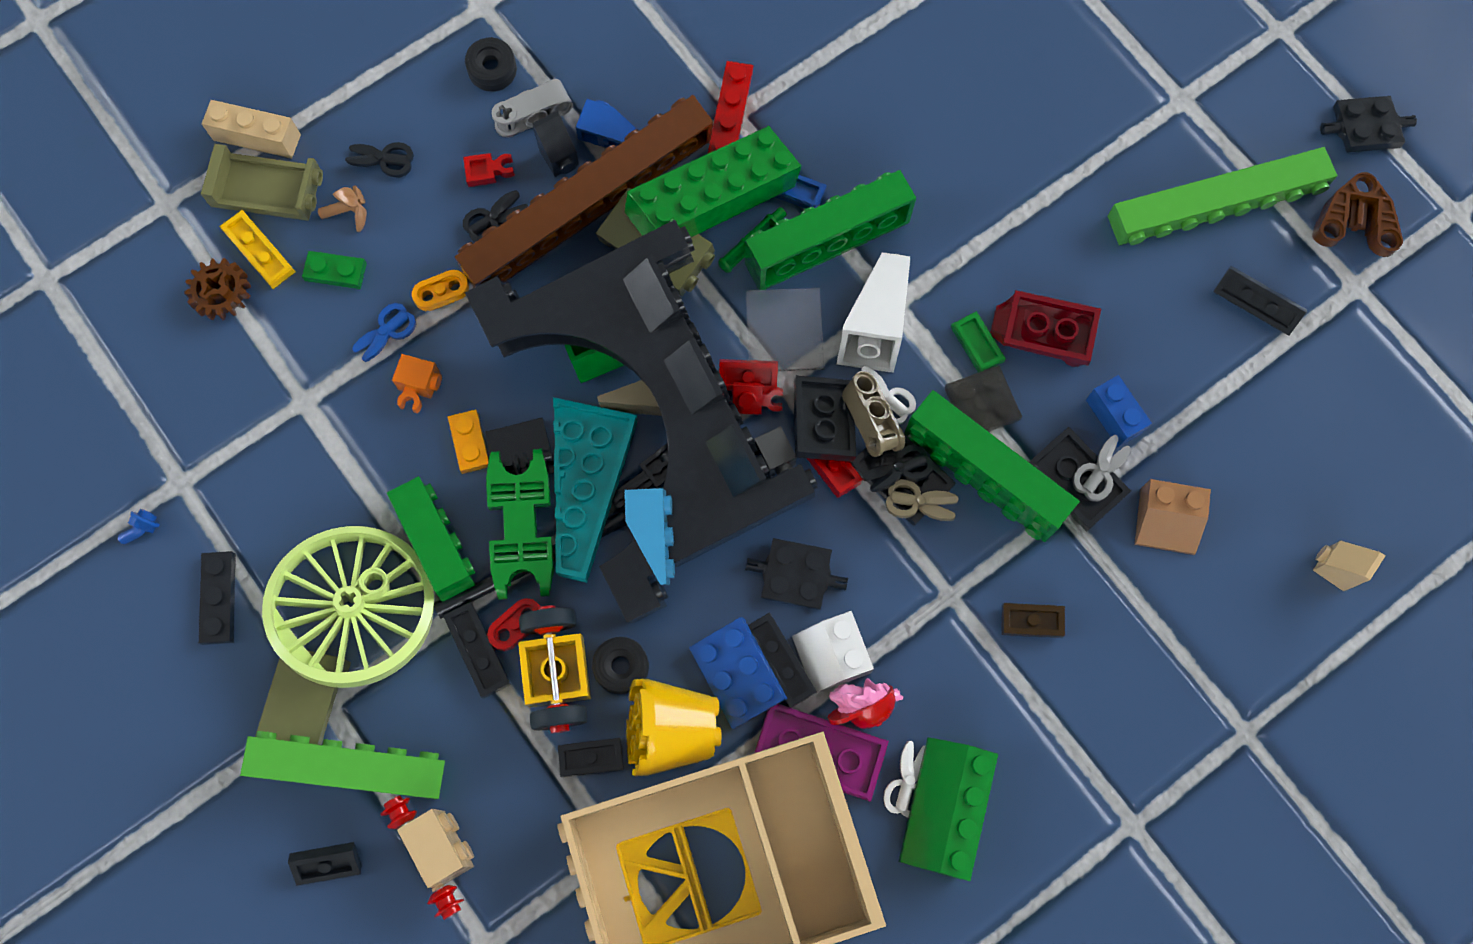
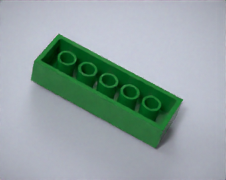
(715, 185)
(829, 229)
(990, 467)

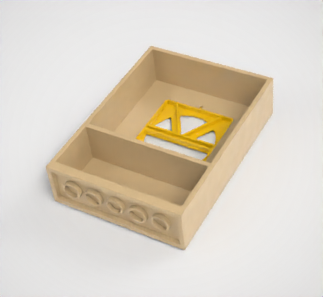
(781, 813)

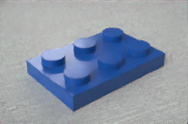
(738, 673)

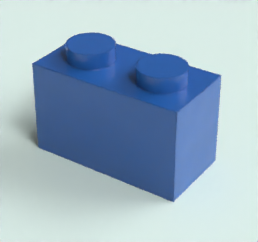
(1118, 410)

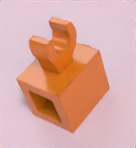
(415, 378)

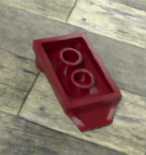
(1047, 327)

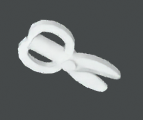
(898, 407)
(909, 773)

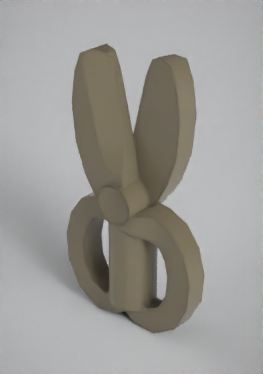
(925, 502)

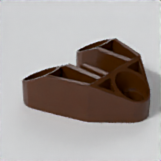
(1365, 211)

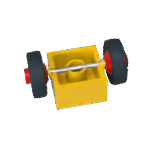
(553, 669)

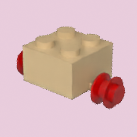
(434, 849)

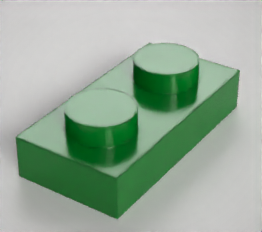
(334, 269)

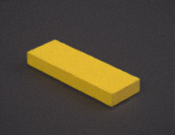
(257, 249)

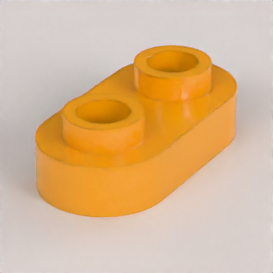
(440, 288)

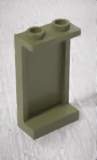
(261, 184)
(619, 230)
(299, 704)

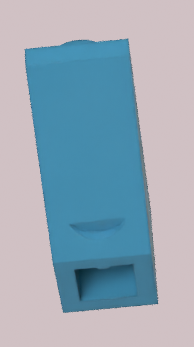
(647, 519)

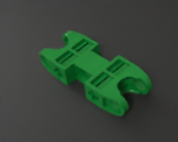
(518, 499)

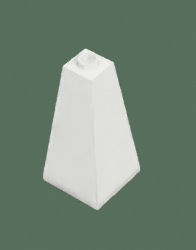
(877, 319)

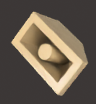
(1347, 564)

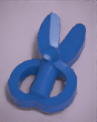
(378, 338)

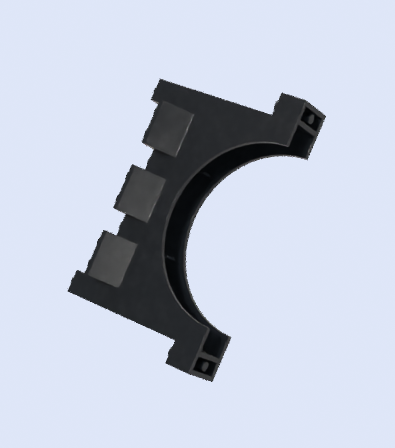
(636, 316)

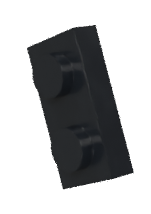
(590, 757)
(324, 863)

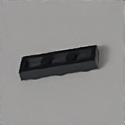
(1260, 300)
(217, 598)
(476, 650)
(782, 660)

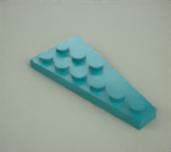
(587, 470)

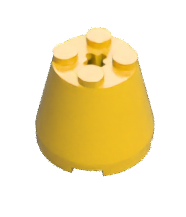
(669, 727)

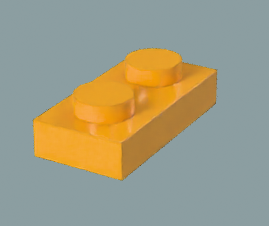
(468, 441)

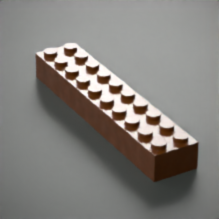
(586, 195)

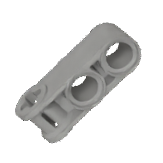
(529, 107)

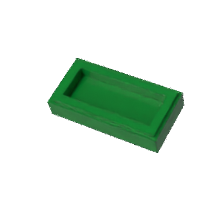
(978, 342)

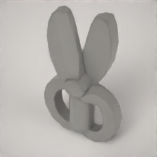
(1105, 464)

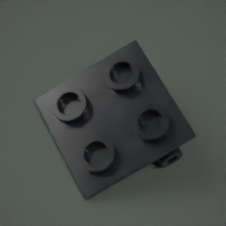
(517, 445)

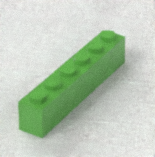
(342, 767)

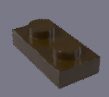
(1033, 620)

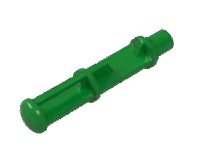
(737, 253)

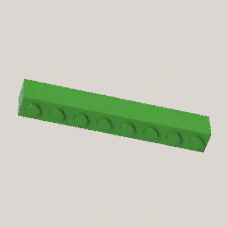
(1222, 196)

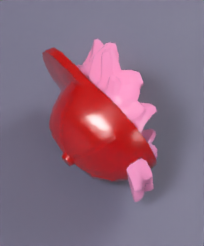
(863, 705)

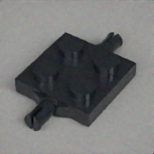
(1368, 124)
(796, 573)

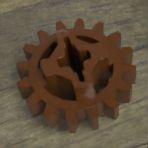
(217, 302)

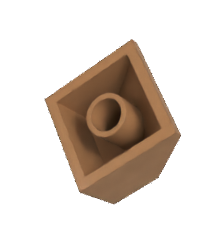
(1172, 516)

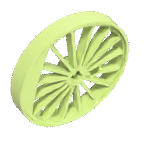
(365, 601)

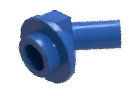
(141, 522)

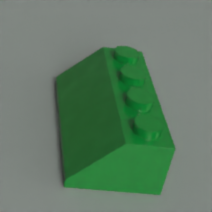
(948, 808)

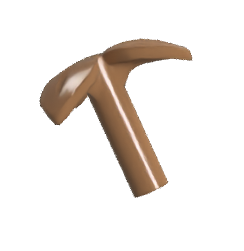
(349, 201)

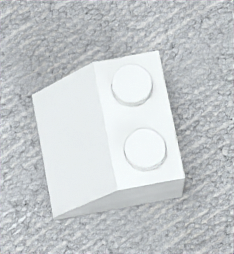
(833, 652)

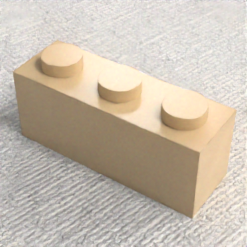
(251, 129)

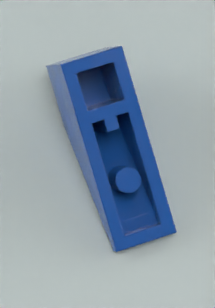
(602, 124)

